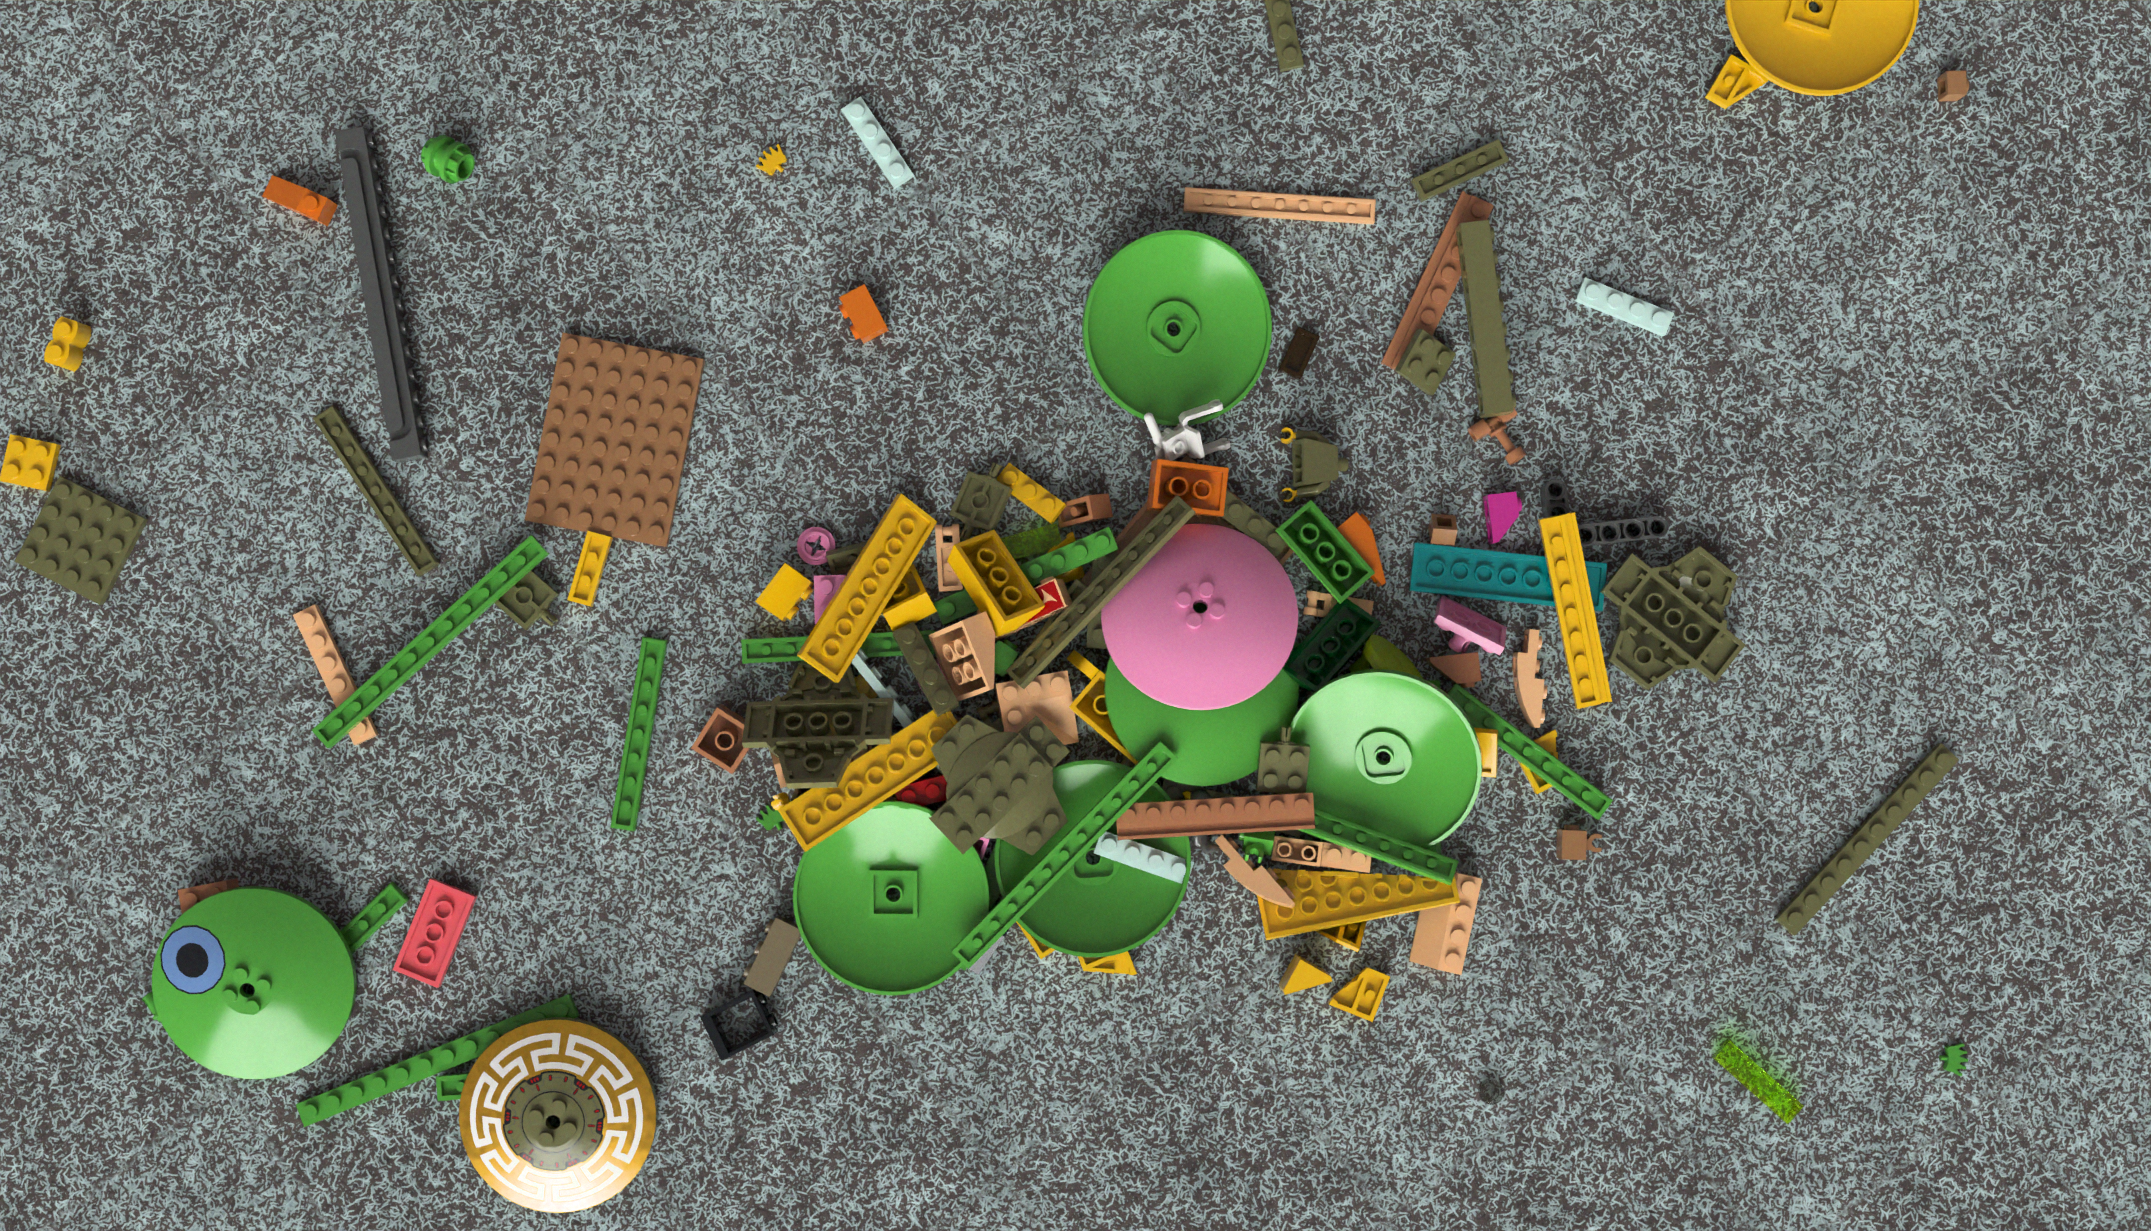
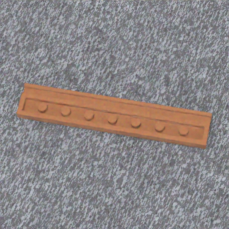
(1437, 279)
(1217, 816)

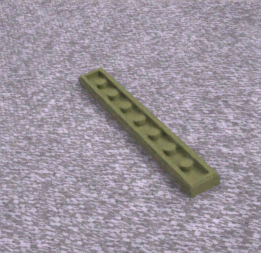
(376, 491)

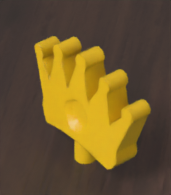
(773, 161)

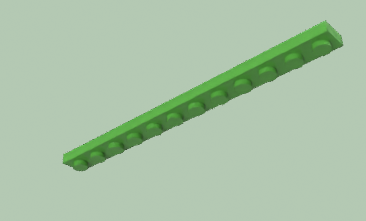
(430, 641)
(1064, 854)
(424, 1064)

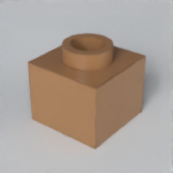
(1952, 85)
(1442, 529)

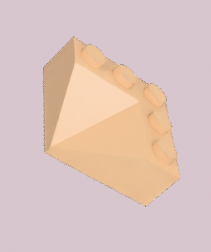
(967, 655)
(1044, 697)

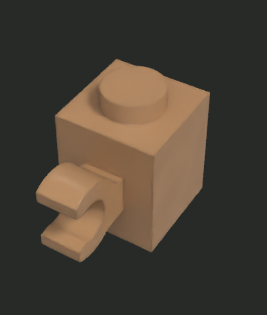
(1574, 842)

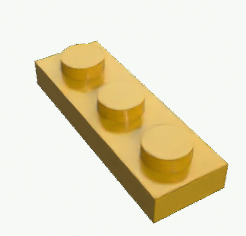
(1031, 493)
(590, 568)

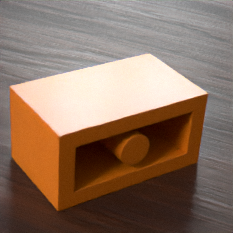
(863, 313)

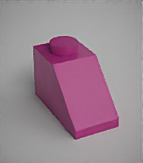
(1500, 513)

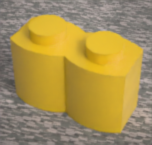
(67, 344)

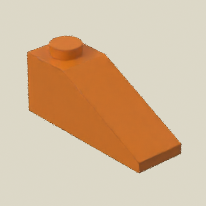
(300, 200)
(1361, 538)

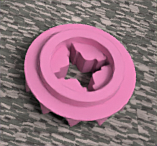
(812, 535)

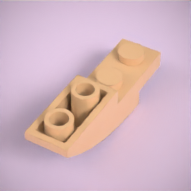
(1528, 689)
(1319, 854)
(1260, 882)

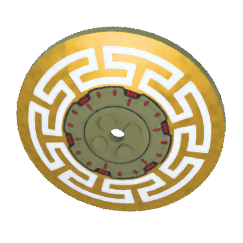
(585, 1081)

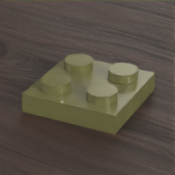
(1425, 362)

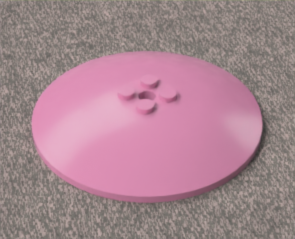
(1210, 655)

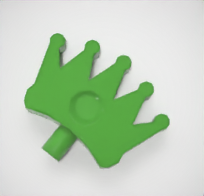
(770, 820)
(1953, 1059)

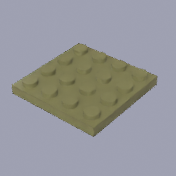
(81, 540)

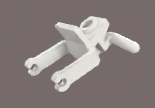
(1183, 438)

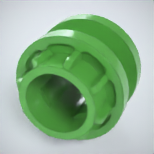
(447, 159)

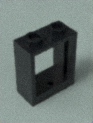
(717, 1034)

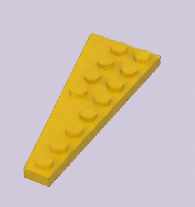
(1348, 898)

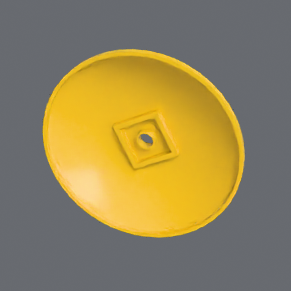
(1825, 50)

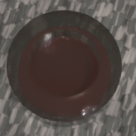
(1491, 1091)

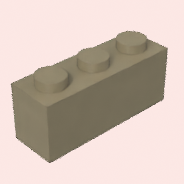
(772, 955)

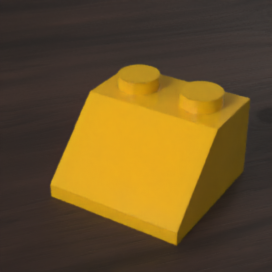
(785, 593)
(909, 601)

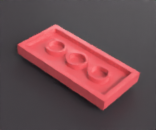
(435, 932)

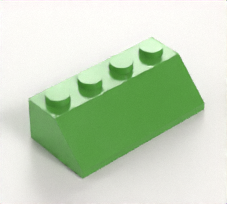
(1325, 551)

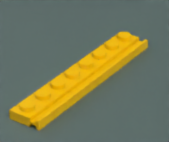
(1575, 610)

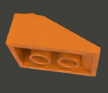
(1196, 484)

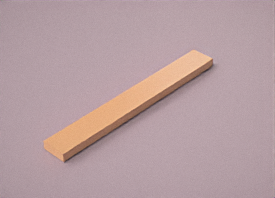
(1279, 205)

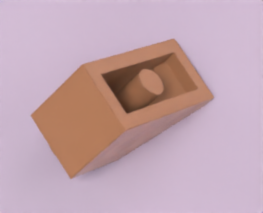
(1085, 510)
(1458, 668)

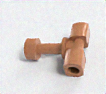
(1495, 427)

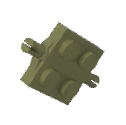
(981, 501)
(529, 601)
(1282, 765)

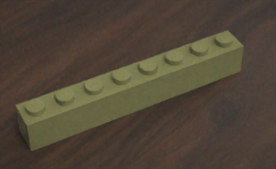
(1485, 318)

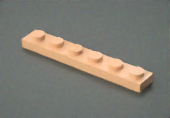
(331, 666)

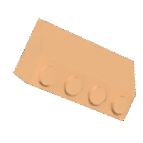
(1445, 930)

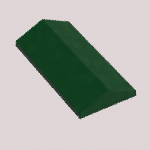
(1330, 645)

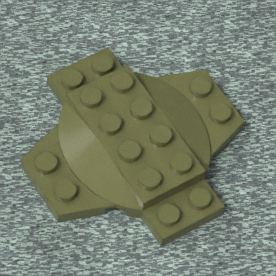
(1672, 617)
(817, 727)
(999, 784)

